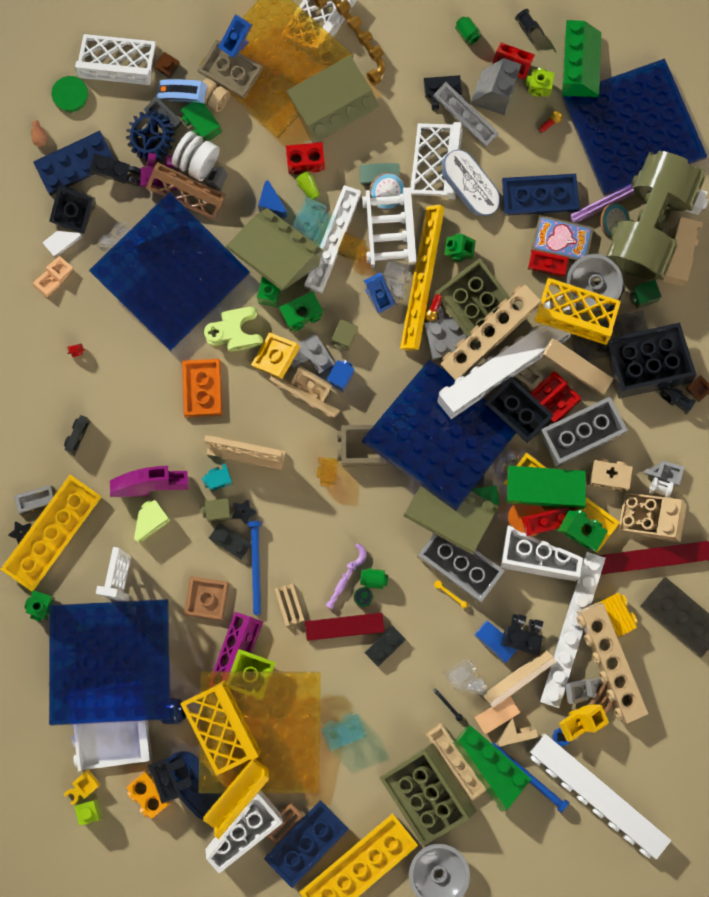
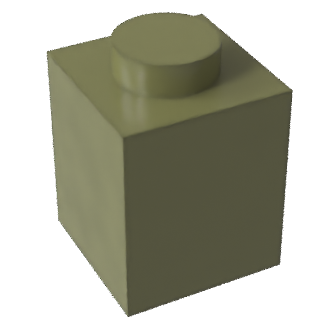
(344, 335)
(217, 510)

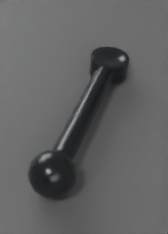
(459, 717)

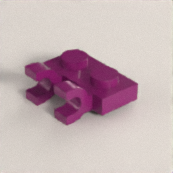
(147, 171)

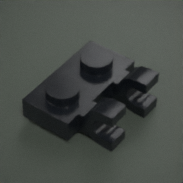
(432, 84)
(522, 640)
(165, 781)

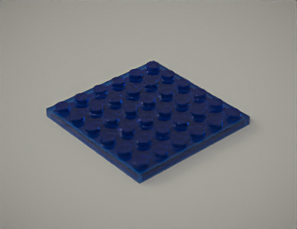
(628, 120)
(169, 271)
(430, 446)
(109, 662)

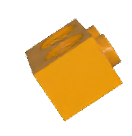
(144, 799)

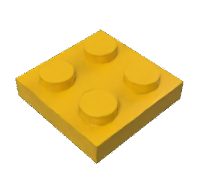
(275, 355)

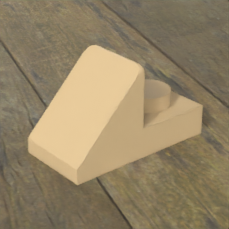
(510, 735)

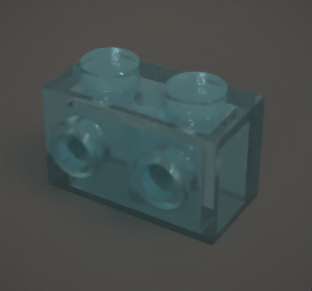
(310, 218)
(343, 732)

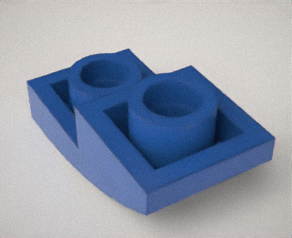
(492, 639)

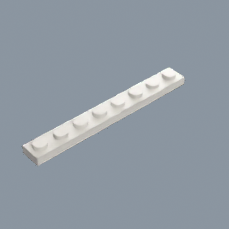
(571, 631)

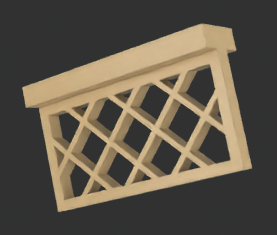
(244, 452)

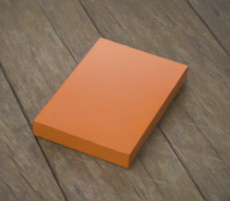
(202, 388)

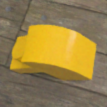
(583, 719)

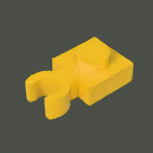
(83, 786)

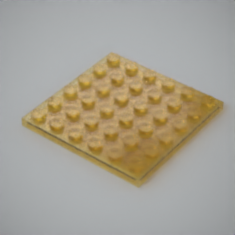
(290, 50)
(284, 720)

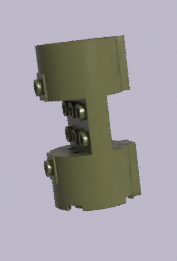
(665, 185)

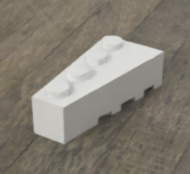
(249, 828)

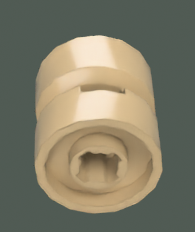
(215, 96)

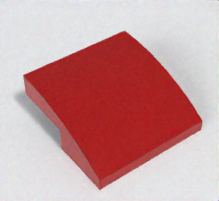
(556, 396)

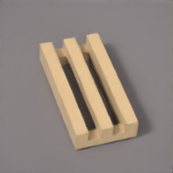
(284, 589)

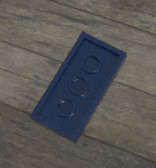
(71, 162)
(540, 194)
(306, 844)

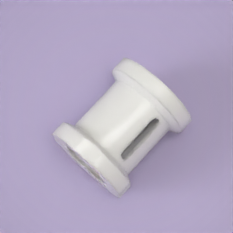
(661, 487)

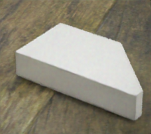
(60, 242)

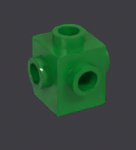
(459, 247)
(32, 605)

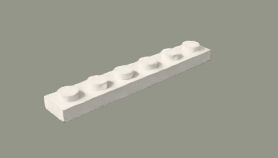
(332, 238)

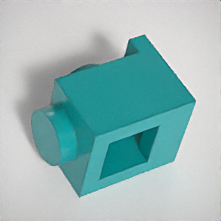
(217, 478)

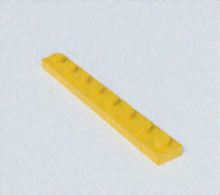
(422, 278)

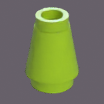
(307, 185)

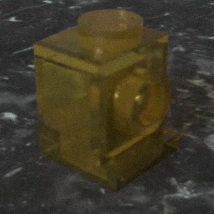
(352, 253)
(327, 471)

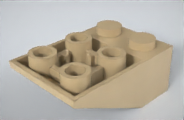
(653, 516)

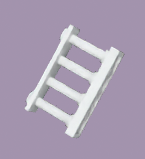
(405, 217)

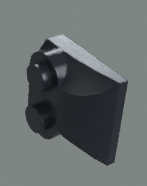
(72, 209)

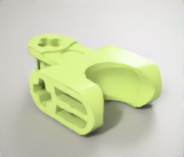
(229, 330)

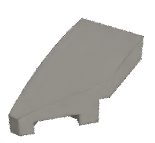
(667, 472)
(582, 690)

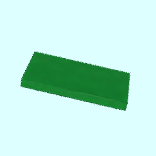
(546, 487)

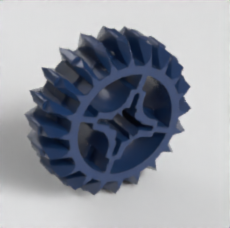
(151, 119)

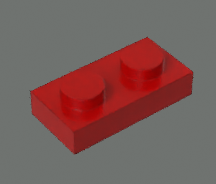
(548, 263)

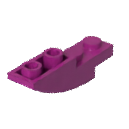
(148, 479)

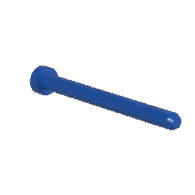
(255, 565)
(561, 804)

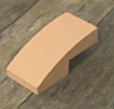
(53, 277)
(498, 715)

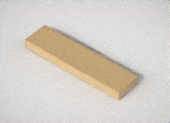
(577, 366)
(519, 678)
(455, 761)

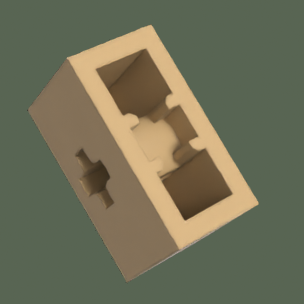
(620, 470)

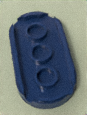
(197, 802)

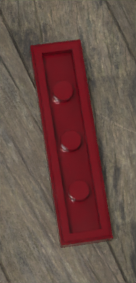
(344, 626)

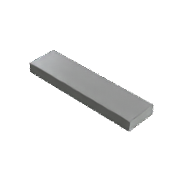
(465, 114)

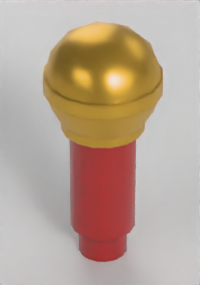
(556, 117)
(431, 314)

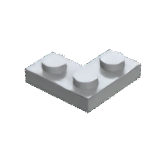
(313, 350)

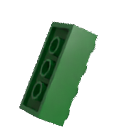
(581, 59)

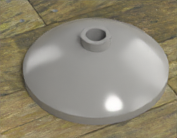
(596, 266)
(441, 857)

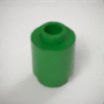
(468, 30)
(374, 578)

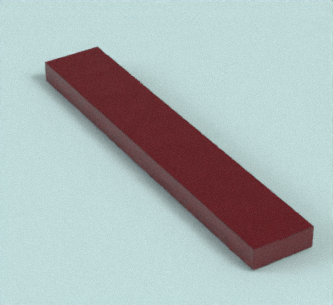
(655, 557)

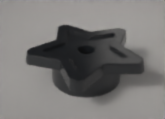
(238, 511)
(17, 529)

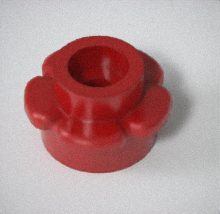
(75, 350)

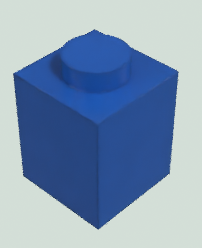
(341, 375)

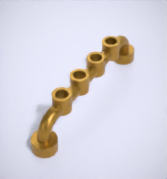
(363, 37)

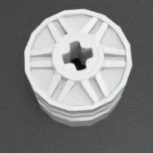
(195, 156)

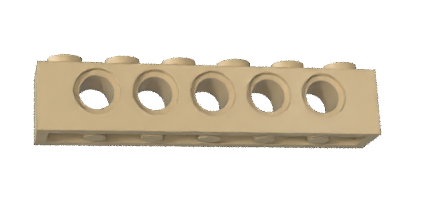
(516, 317)
(635, 707)

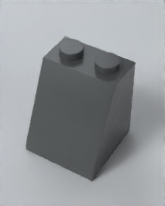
(496, 86)

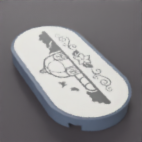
(470, 183)

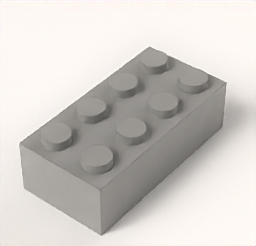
(582, 431)
(468, 572)

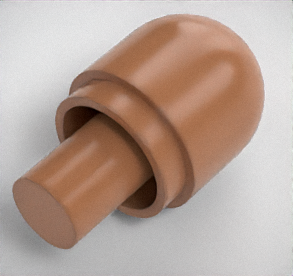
(38, 134)

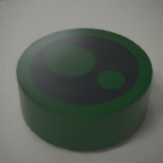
(363, 597)

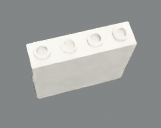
(111, 744)

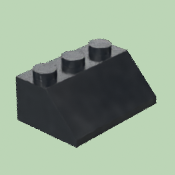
(519, 410)

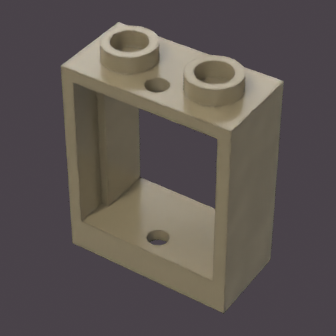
(341, 436)

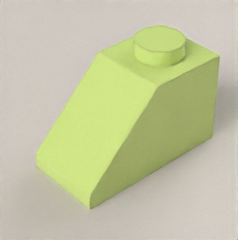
(149, 520)

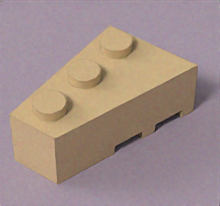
(686, 235)

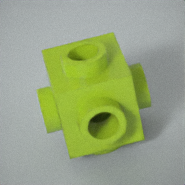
(540, 82)

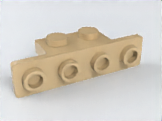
(309, 388)

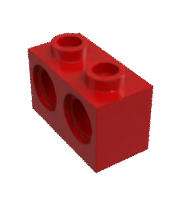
(516, 55)
(305, 152)

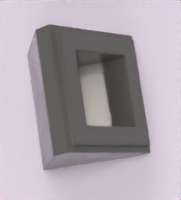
(216, 178)

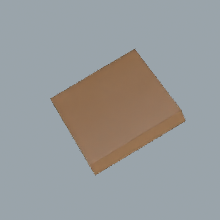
(206, 598)

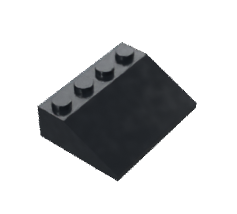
(650, 360)

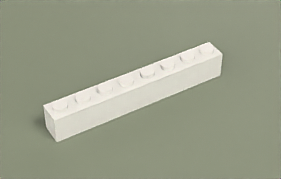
(498, 369)
(600, 796)

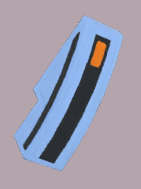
(182, 90)

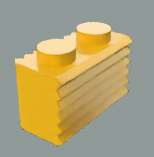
(619, 615)

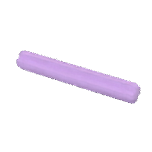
(599, 206)

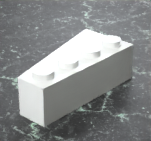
(538, 557)

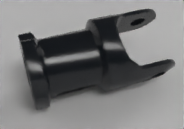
(527, 23)
(676, 398)

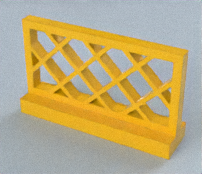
(576, 325)
(237, 722)

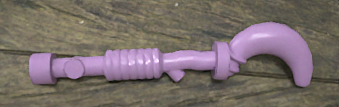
(351, 566)

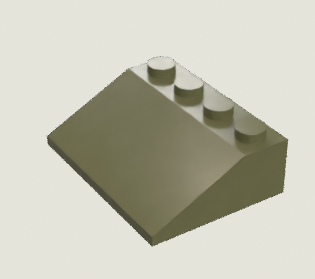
(332, 99)
(275, 249)
(472, 297)
(459, 527)
(428, 794)

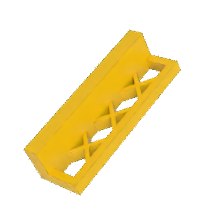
(237, 797)

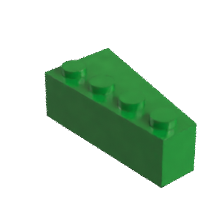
(495, 771)

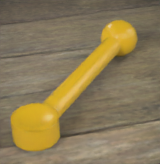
(463, 604)

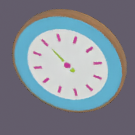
(386, 185)
(611, 216)

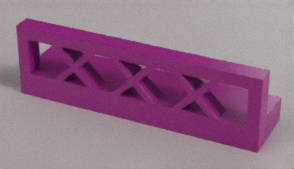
(245, 640)

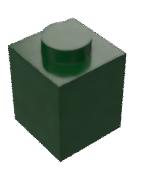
(645, 294)

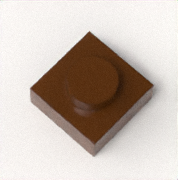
(167, 65)
(698, 388)

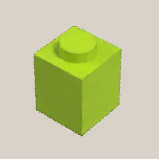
(88, 812)

